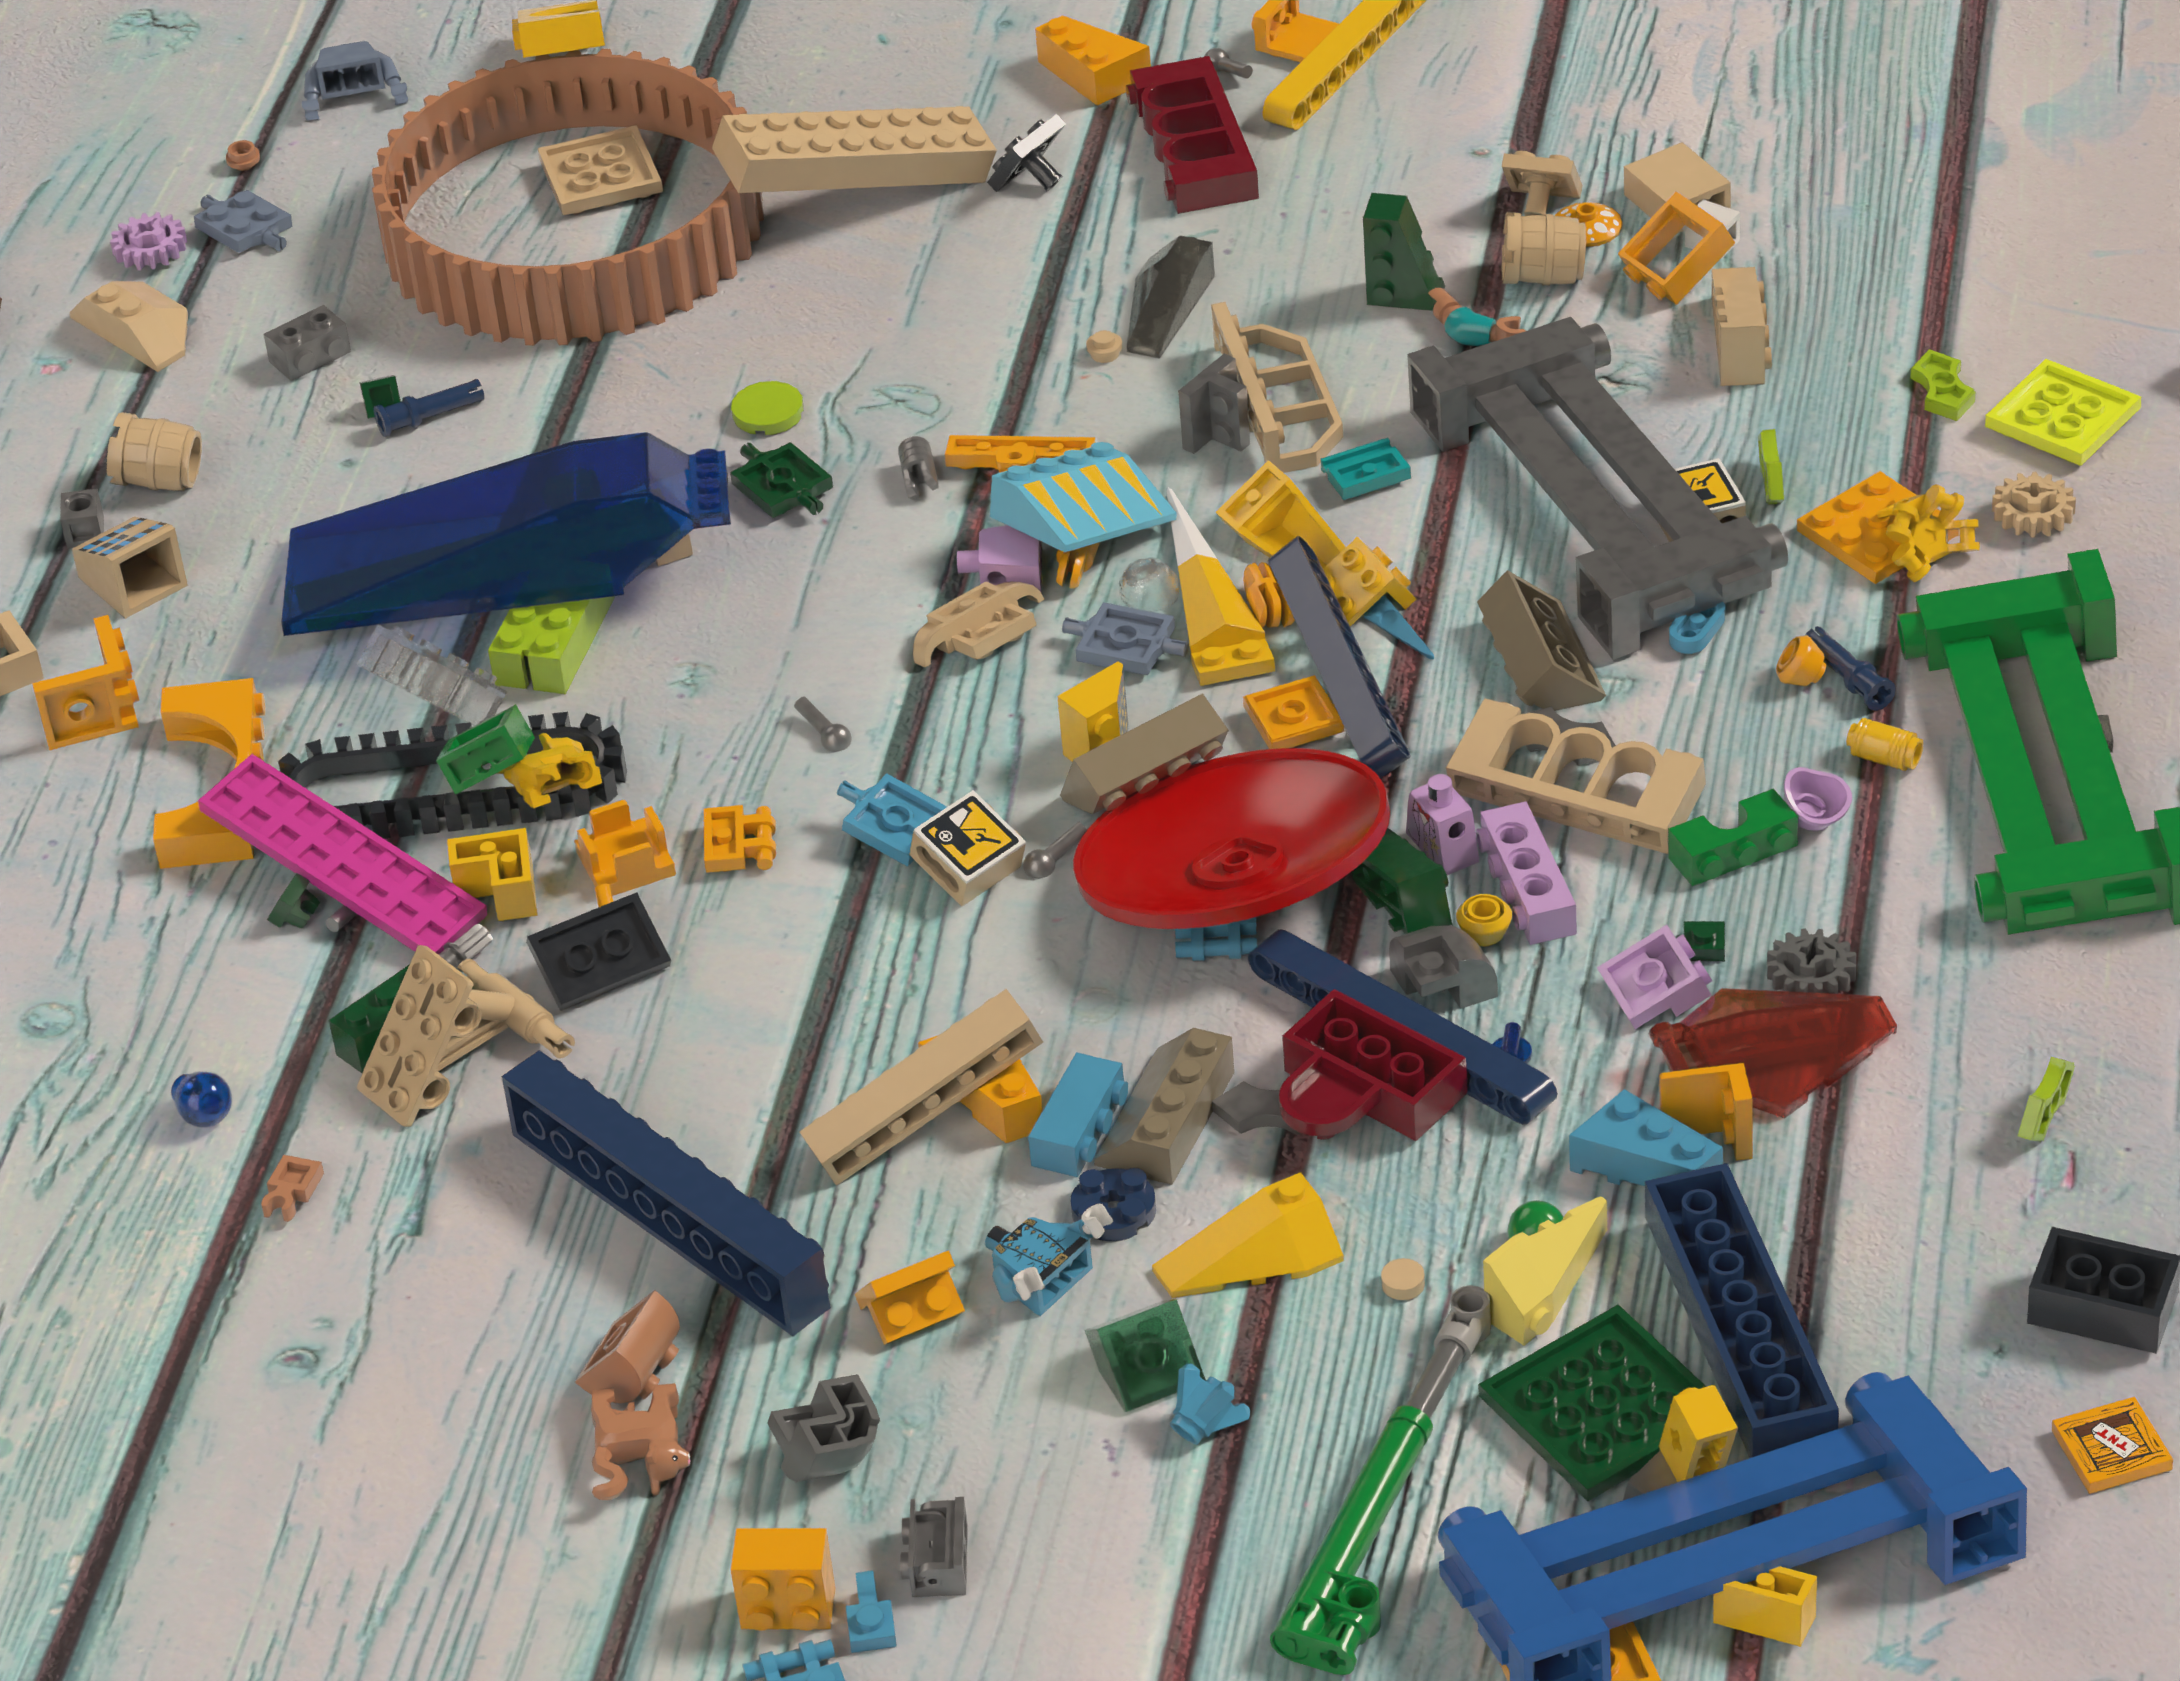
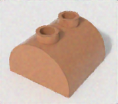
(633, 1350)

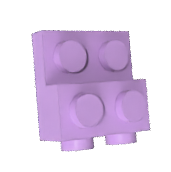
(1656, 977)

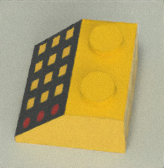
(1093, 711)

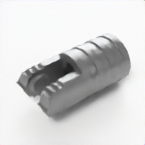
(917, 465)

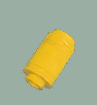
(1884, 744)

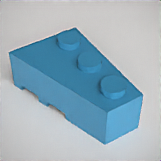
(1638, 1143)

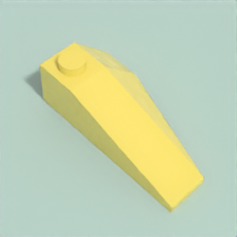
(1536, 1273)

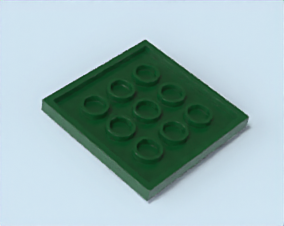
(1592, 1400)

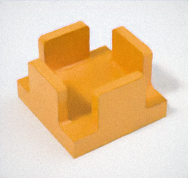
(624, 850)

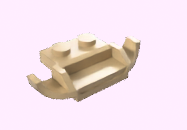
(977, 621)

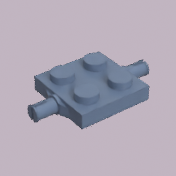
(243, 221)
(1125, 636)

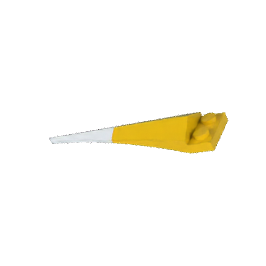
(1220, 627)

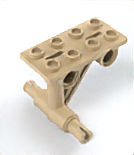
(439, 1020)

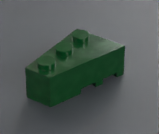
(360, 1024)

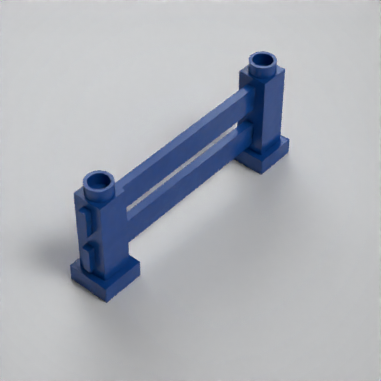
(1564, 1635)

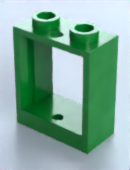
(495, 741)

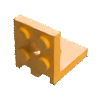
(102, 688)

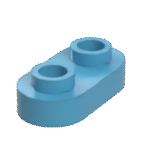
(1694, 632)

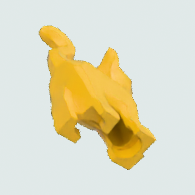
(554, 768)

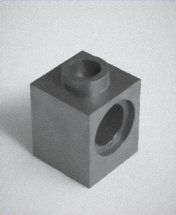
(81, 516)

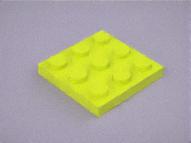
(2063, 412)

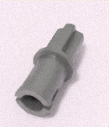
(467, 945)

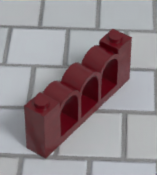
(1194, 134)

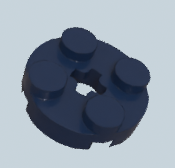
(1125, 1186)

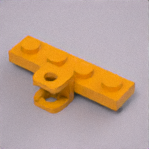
(1007, 451)

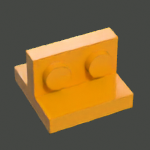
(912, 1298)

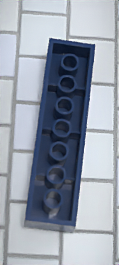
(1739, 1309)

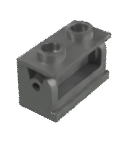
(936, 1548)

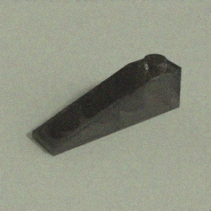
(1167, 293)

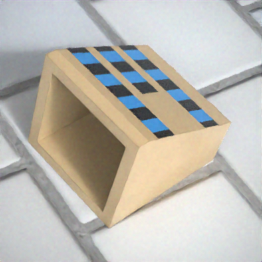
(132, 564)

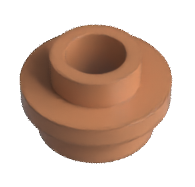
(242, 155)

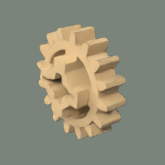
(2033, 504)

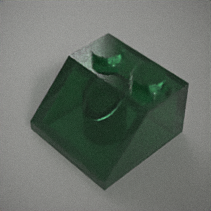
(1143, 1353)

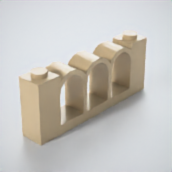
(1502, 729)

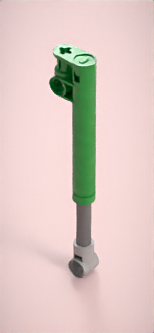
(1330, 1605)

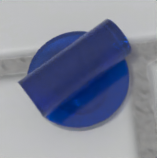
(1513, 1043)

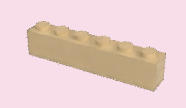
(921, 1086)

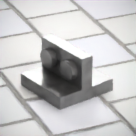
(1214, 408)

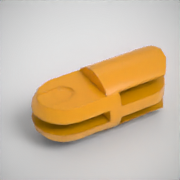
(1076, 562)
(1266, 596)

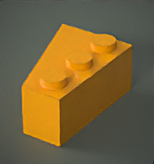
(1089, 57)
(1006, 1103)

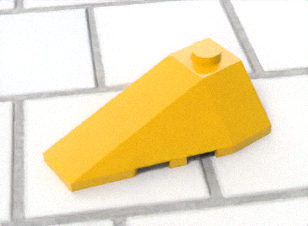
(1264, 1236)

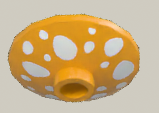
(1601, 221)

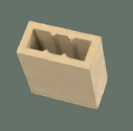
(1672, 170)

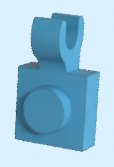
(870, 1620)

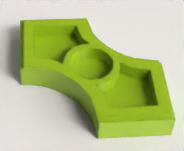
(1946, 392)
(1770, 467)
(2046, 1099)

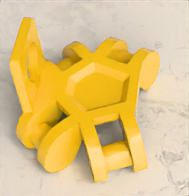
(1924, 535)

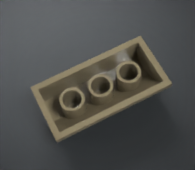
(1538, 645)
(1144, 756)
(1170, 1105)

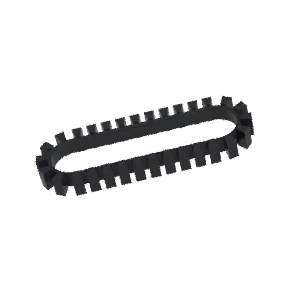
(603, 744)

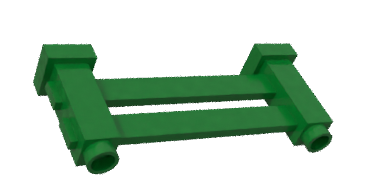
(2045, 619)

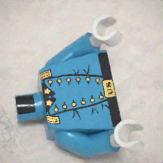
(1044, 1258)

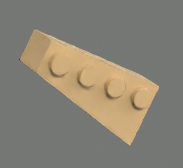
(1740, 326)

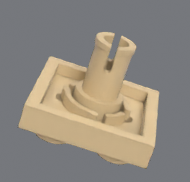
(1541, 178)

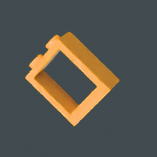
(1656, 235)

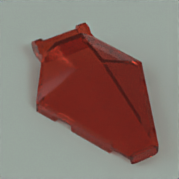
(1782, 1037)

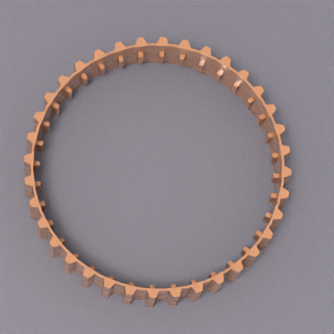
(574, 297)

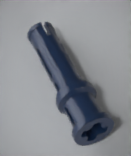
(412, 410)
(1858, 676)

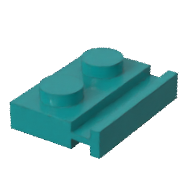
(1365, 468)

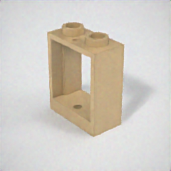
(23, 663)

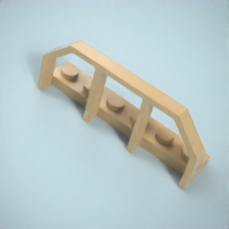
(1263, 418)

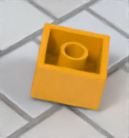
(783, 1578)

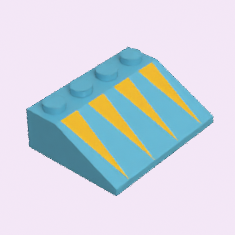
(1078, 498)

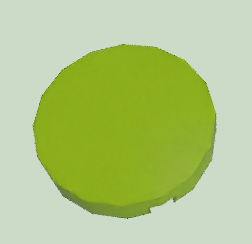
(767, 407)

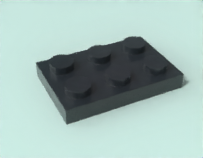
(598, 951)

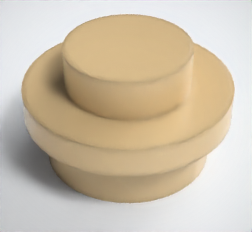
(1104, 346)

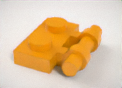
(726, 842)

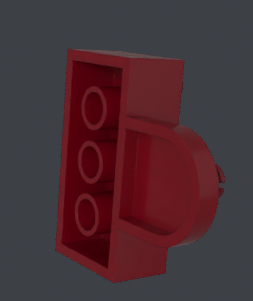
(1362, 1063)

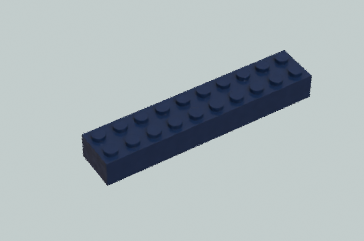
(667, 1192)

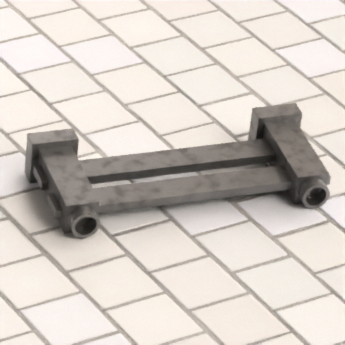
(1625, 580)

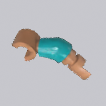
(1469, 327)

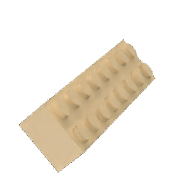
(853, 149)

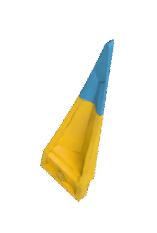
(1273, 511)

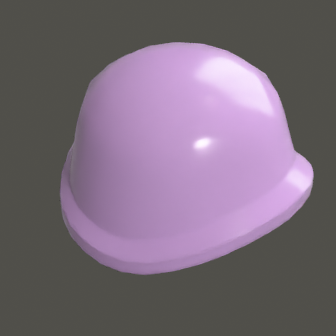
(1816, 797)

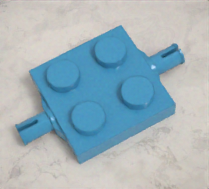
(887, 815)

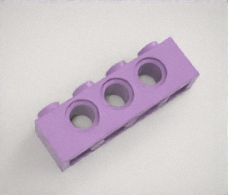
(1527, 873)

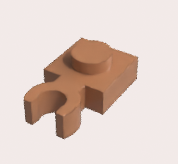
(291, 1182)

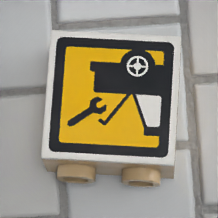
(1715, 489)
(967, 848)

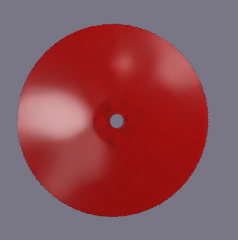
(1232, 839)

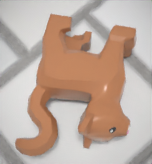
(636, 1436)

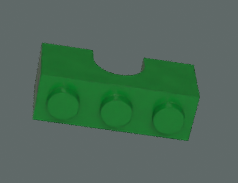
(1707, 852)

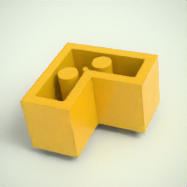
(498, 867)

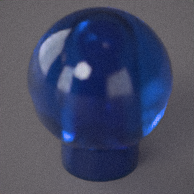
(202, 1098)

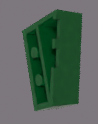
(1396, 259)
(1405, 885)

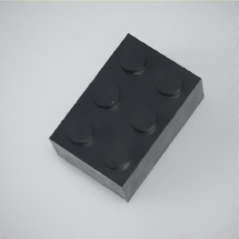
(2104, 1289)

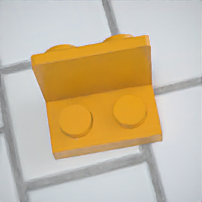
(1711, 1103)

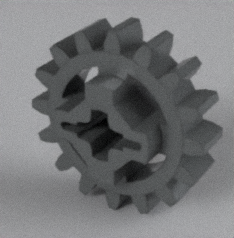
(1811, 963)

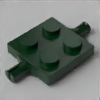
(781, 479)

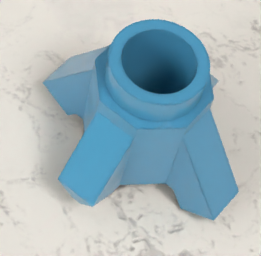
(1204, 1405)

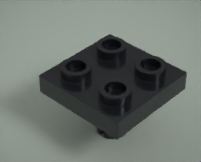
(1028, 155)

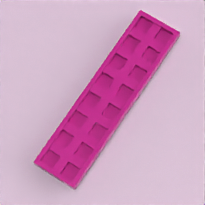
(341, 856)

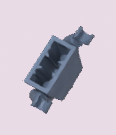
(349, 71)

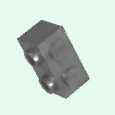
(307, 342)

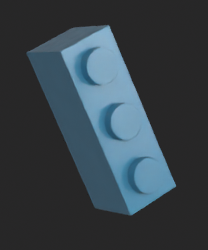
(1077, 1115)

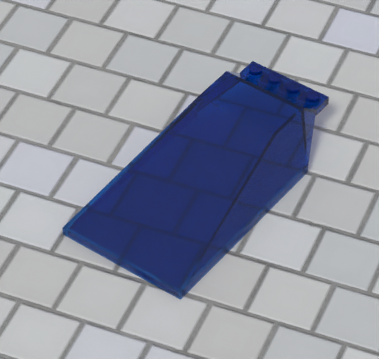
(505, 536)

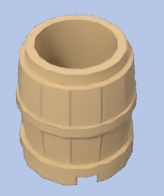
(1543, 249)
(153, 453)

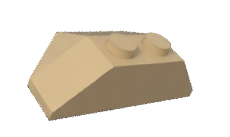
(136, 321)

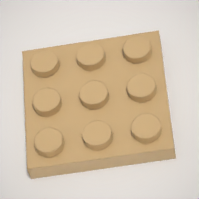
(600, 170)

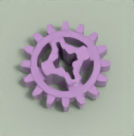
(148, 241)

